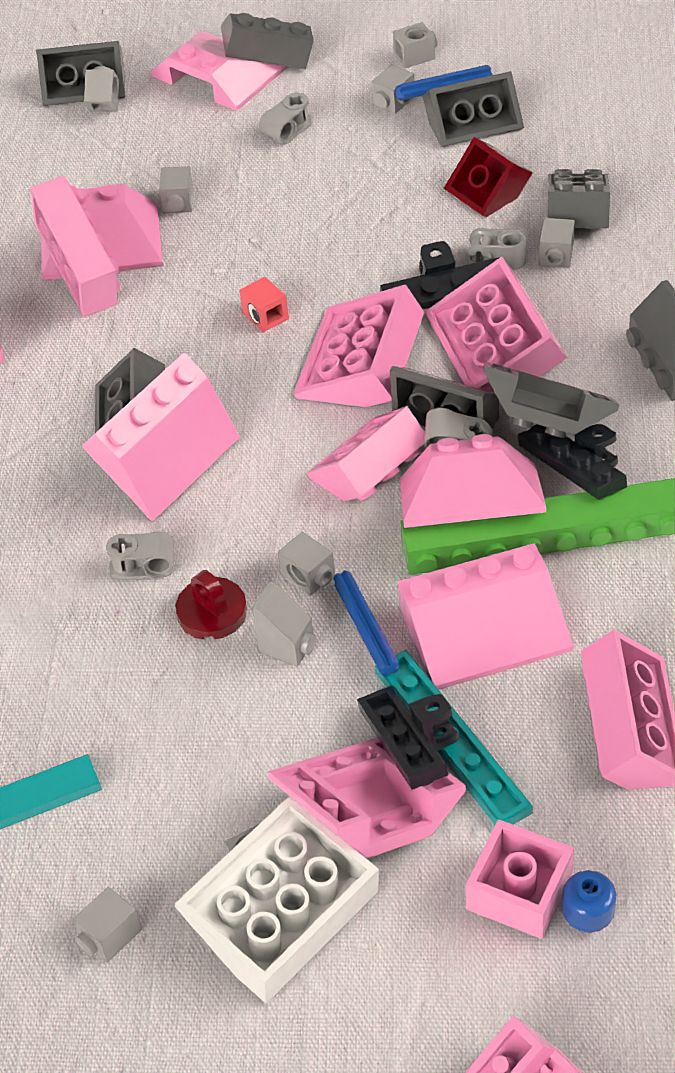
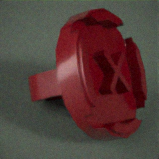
(211, 606)

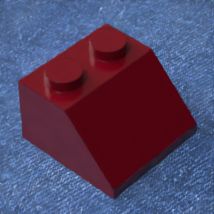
(487, 178)

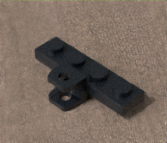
(437, 275)
(579, 459)
(411, 735)

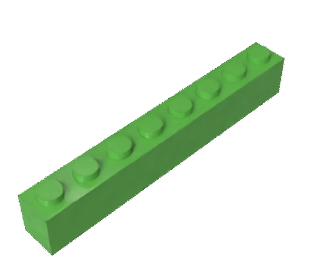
(567, 524)

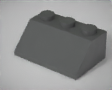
(267, 40)
(64, 70)
(473, 109)
(653, 335)
(124, 384)
(426, 392)

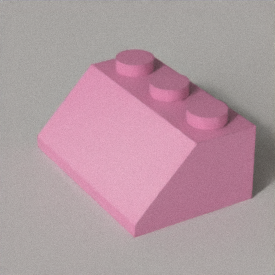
(370, 455)

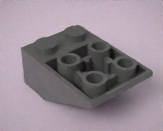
(579, 197)

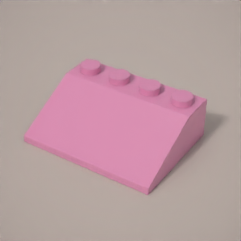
(494, 323)
(359, 347)
(164, 437)
(484, 616)

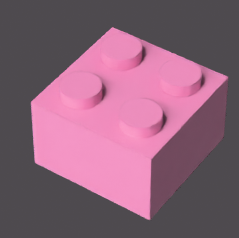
(519, 878)

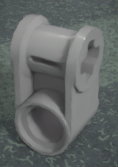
(286, 118)
(498, 243)
(444, 423)
(144, 556)

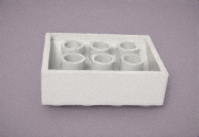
(279, 898)

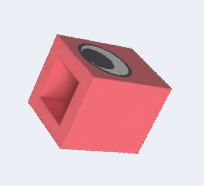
(264, 304)

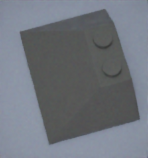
(547, 402)

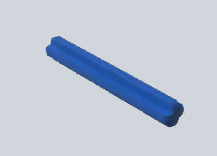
(420, 87)
(366, 623)

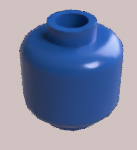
(589, 901)

